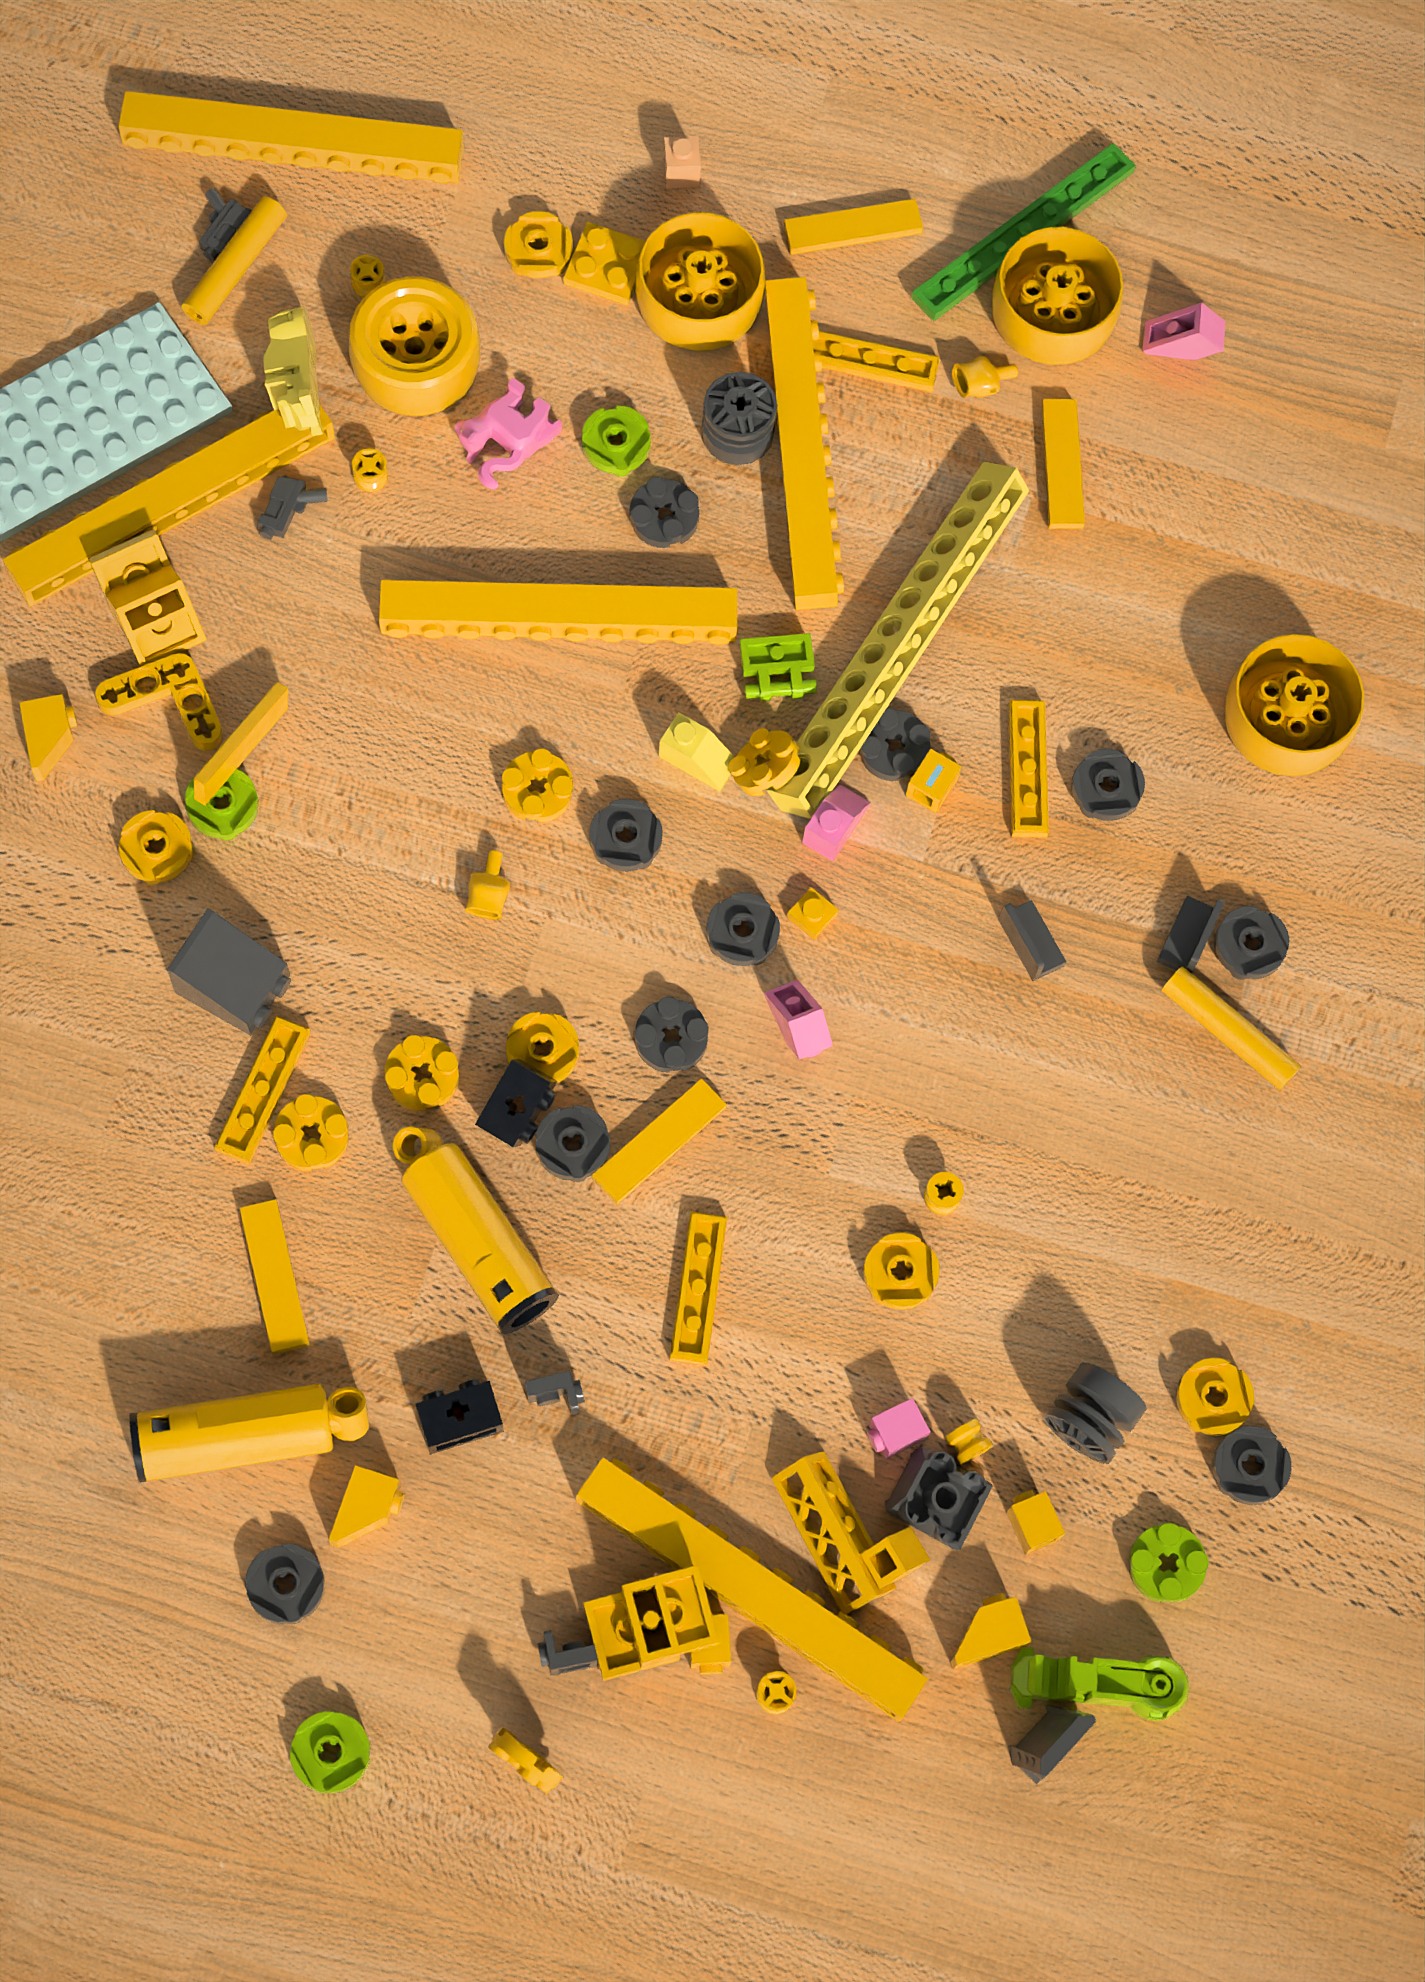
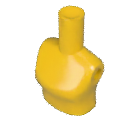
(980, 377)
(488, 890)

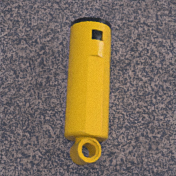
(474, 1230)
(244, 1430)

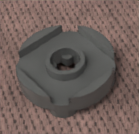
(660, 494)
(900, 763)
(1120, 770)
(637, 852)
(743, 950)
(1243, 961)
(671, 1056)
(568, 1122)
(1268, 1452)
(263, 1591)

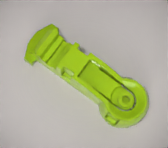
(1150, 1687)

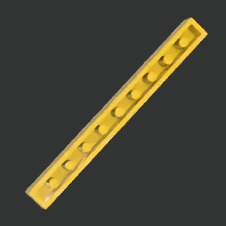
(291, 137)
(802, 445)
(161, 502)
(558, 611)
(752, 1589)

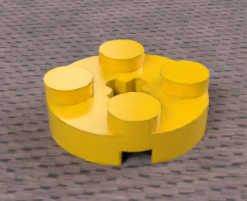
(532, 262)
(750, 765)
(537, 766)
(161, 866)
(544, 1028)
(428, 1092)
(314, 1154)
(916, 1256)
(1227, 1379)
(526, 1760)

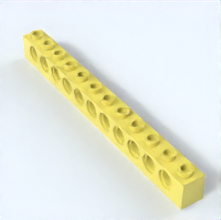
(901, 636)

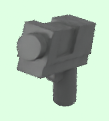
(225, 223)
(286, 499)

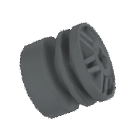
(734, 434)
(1095, 1412)

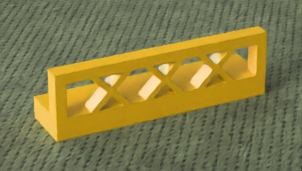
(838, 1520)

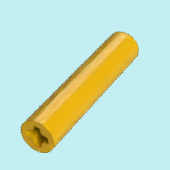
(234, 260)
(1231, 1028)

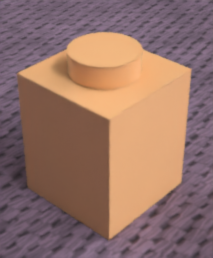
(682, 162)

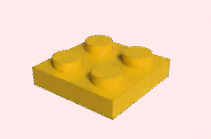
(605, 263)

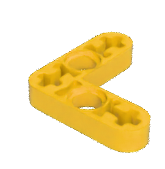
(175, 686)

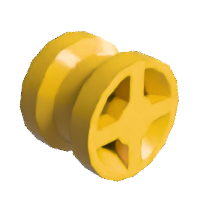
(366, 267)
(370, 461)
(940, 1200)
(968, 1441)
(780, 1687)

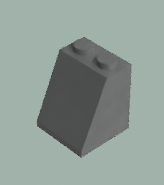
(228, 973)

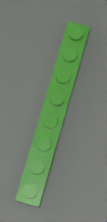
(1050, 210)

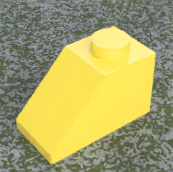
(696, 752)

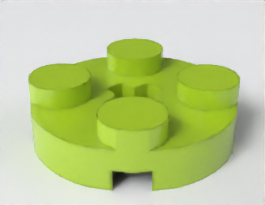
(616, 458)
(225, 822)
(1189, 1557)
(352, 1759)

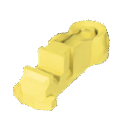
(292, 370)

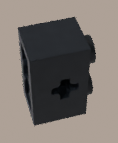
(499, 1113)
(480, 1416)

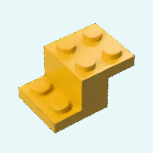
(147, 598)
(651, 1622)

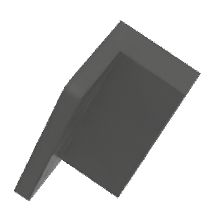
(1189, 934)
(1031, 939)

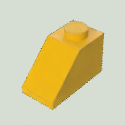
(47, 731)
(366, 1505)
(992, 1632)

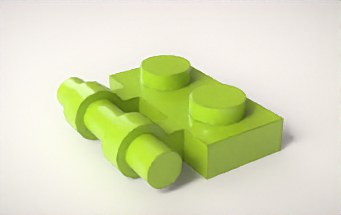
(778, 656)

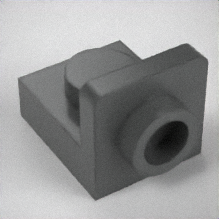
(549, 1388)
(572, 1658)

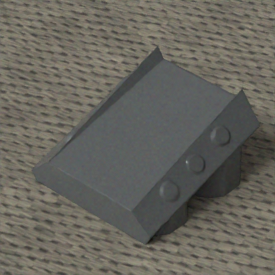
(938, 1496)
(1050, 1741)

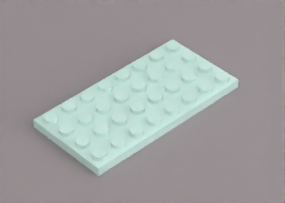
(99, 415)

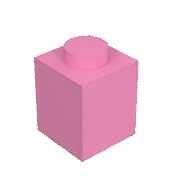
(898, 1429)

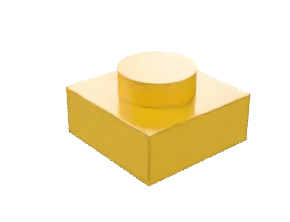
(812, 913)

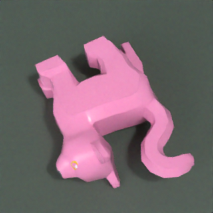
(511, 429)

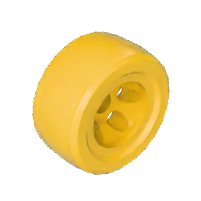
(702, 252)
(1060, 266)
(430, 377)
(1302, 669)

